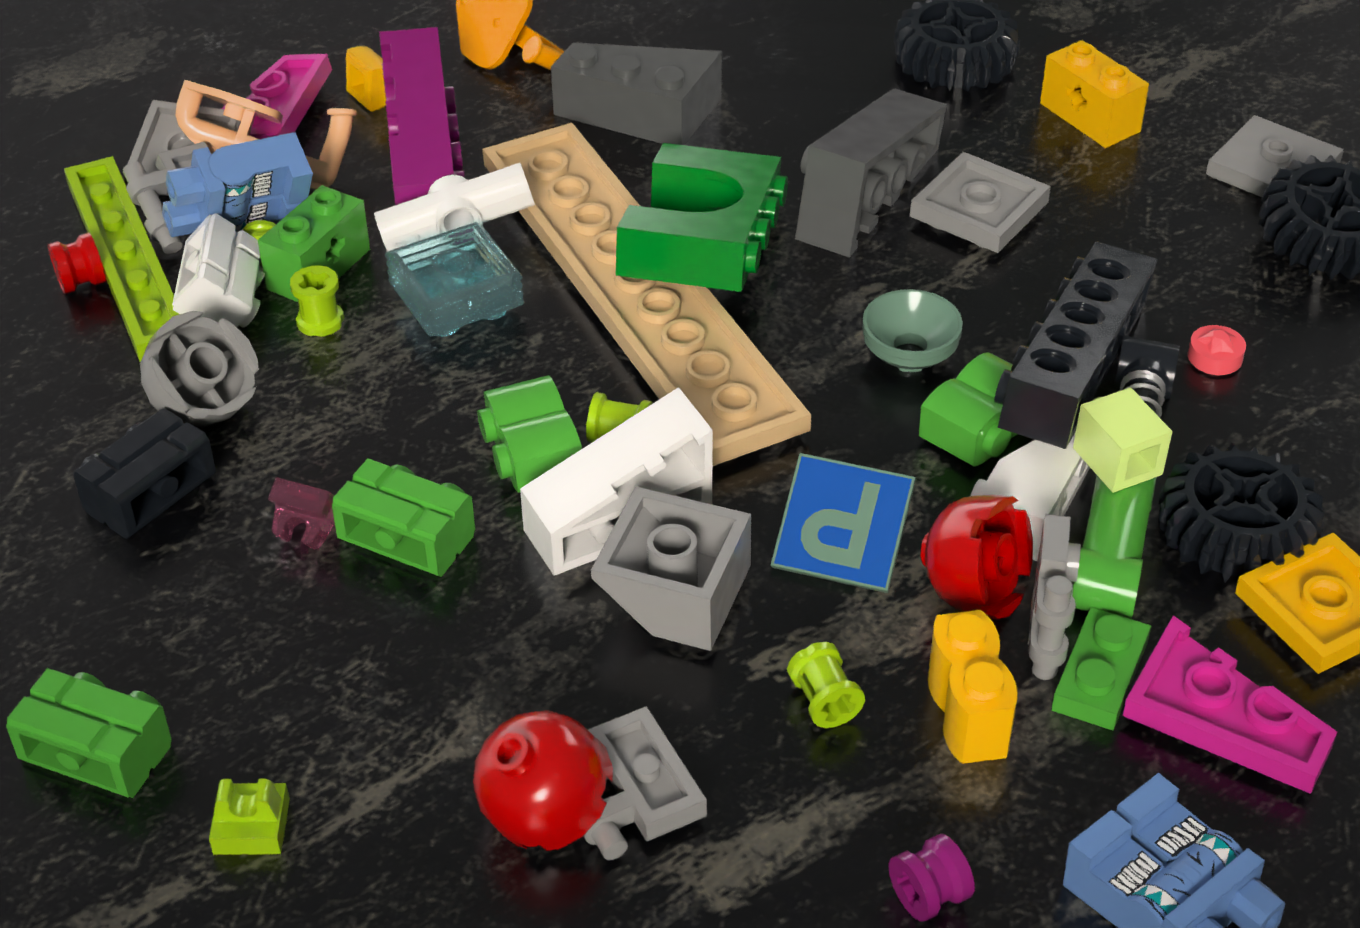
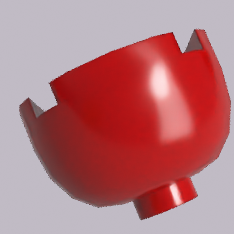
(978, 554)
(542, 779)

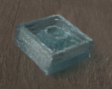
(454, 279)

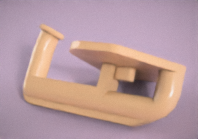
(244, 110)

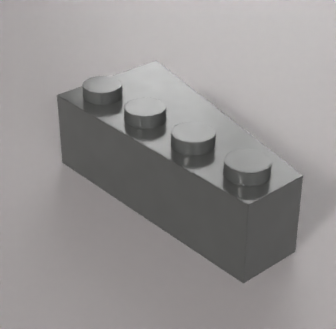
(864, 167)

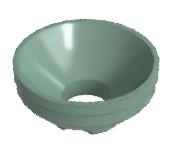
(915, 319)

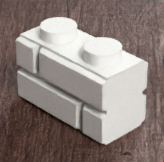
(219, 273)

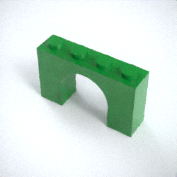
(704, 218)

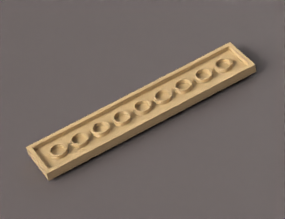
(666, 329)

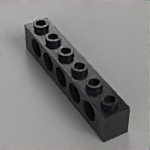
(1074, 344)

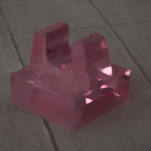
(301, 504)

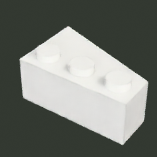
(580, 499)

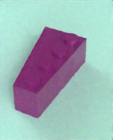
(418, 112)

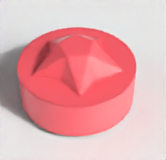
(1216, 350)

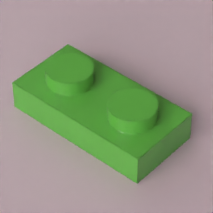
(1101, 668)

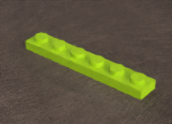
(124, 249)

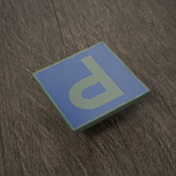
(843, 522)

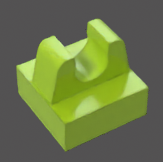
(249, 818)

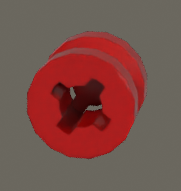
(77, 263)

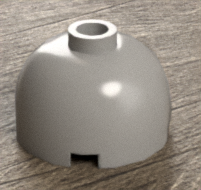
(199, 369)

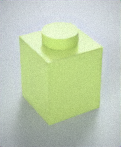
(1122, 439)

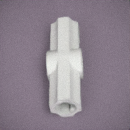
(453, 204)

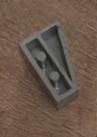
(638, 89)

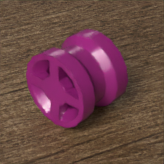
(931, 877)

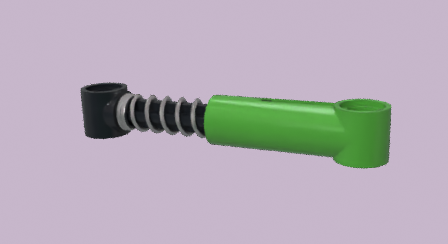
(1119, 520)

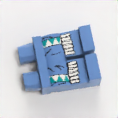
(239, 183)
(1167, 868)

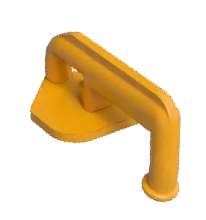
(493, 26)

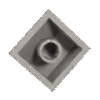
(676, 565)

